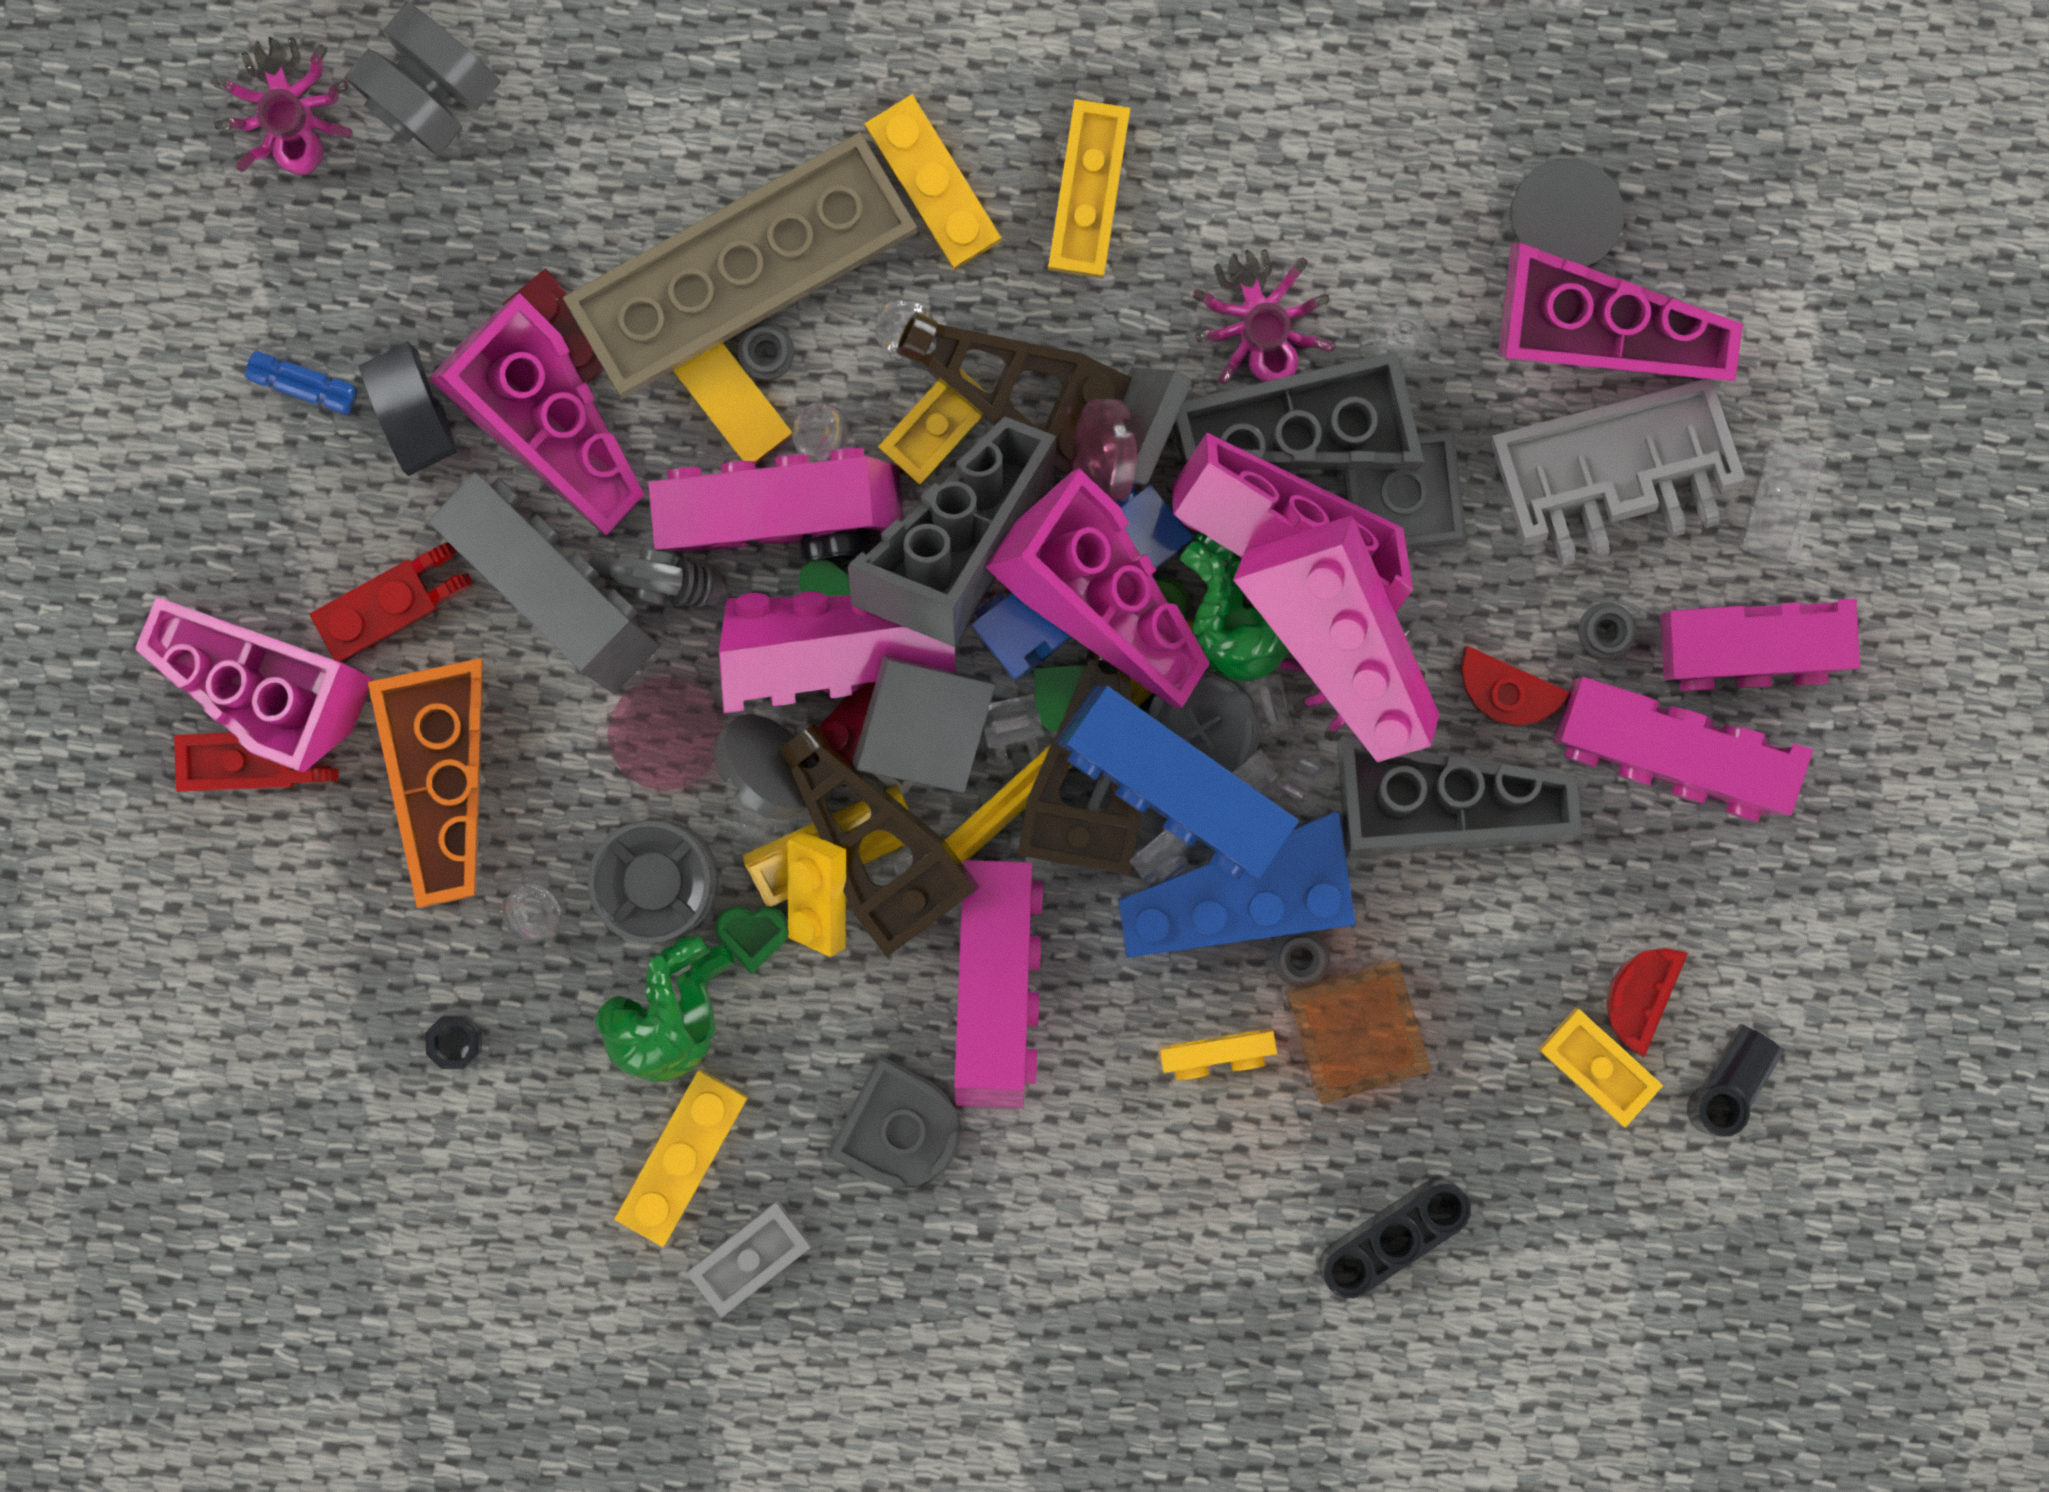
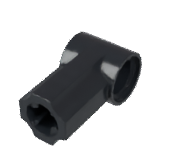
(1737, 1077)

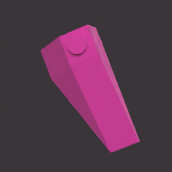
(531, 400)
(1088, 579)
(263, 690)

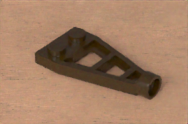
(1079, 375)
(1073, 834)
(917, 896)

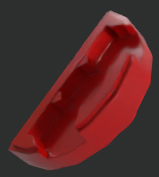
(1507, 692)
(1641, 994)

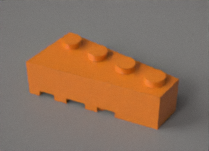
(433, 765)

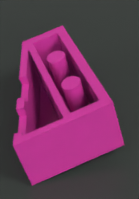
(1759, 644)

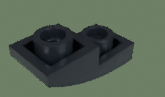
(407, 410)

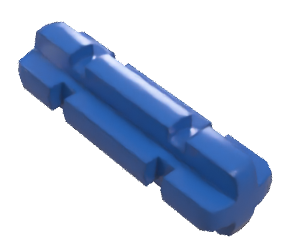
(301, 382)

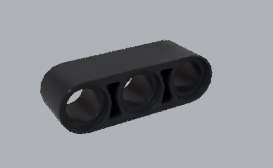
(1423, 1231)

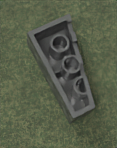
(1314, 420)
(933, 562)
(543, 583)
(1449, 803)

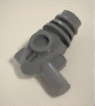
(655, 577)

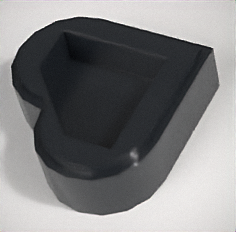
(834, 546)

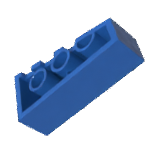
(1024, 638)
(1177, 782)
(1205, 906)

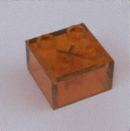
(1357, 1030)

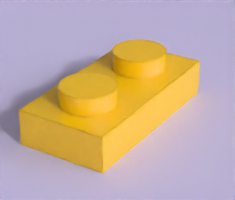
(930, 432)
(816, 893)
(1242, 1049)
(1600, 1067)

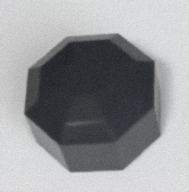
(453, 1042)

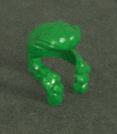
(1229, 632)
(663, 1043)

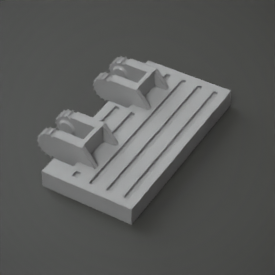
(1621, 455)

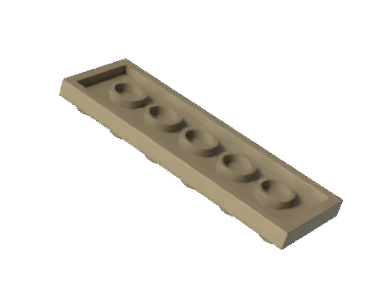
(740, 265)

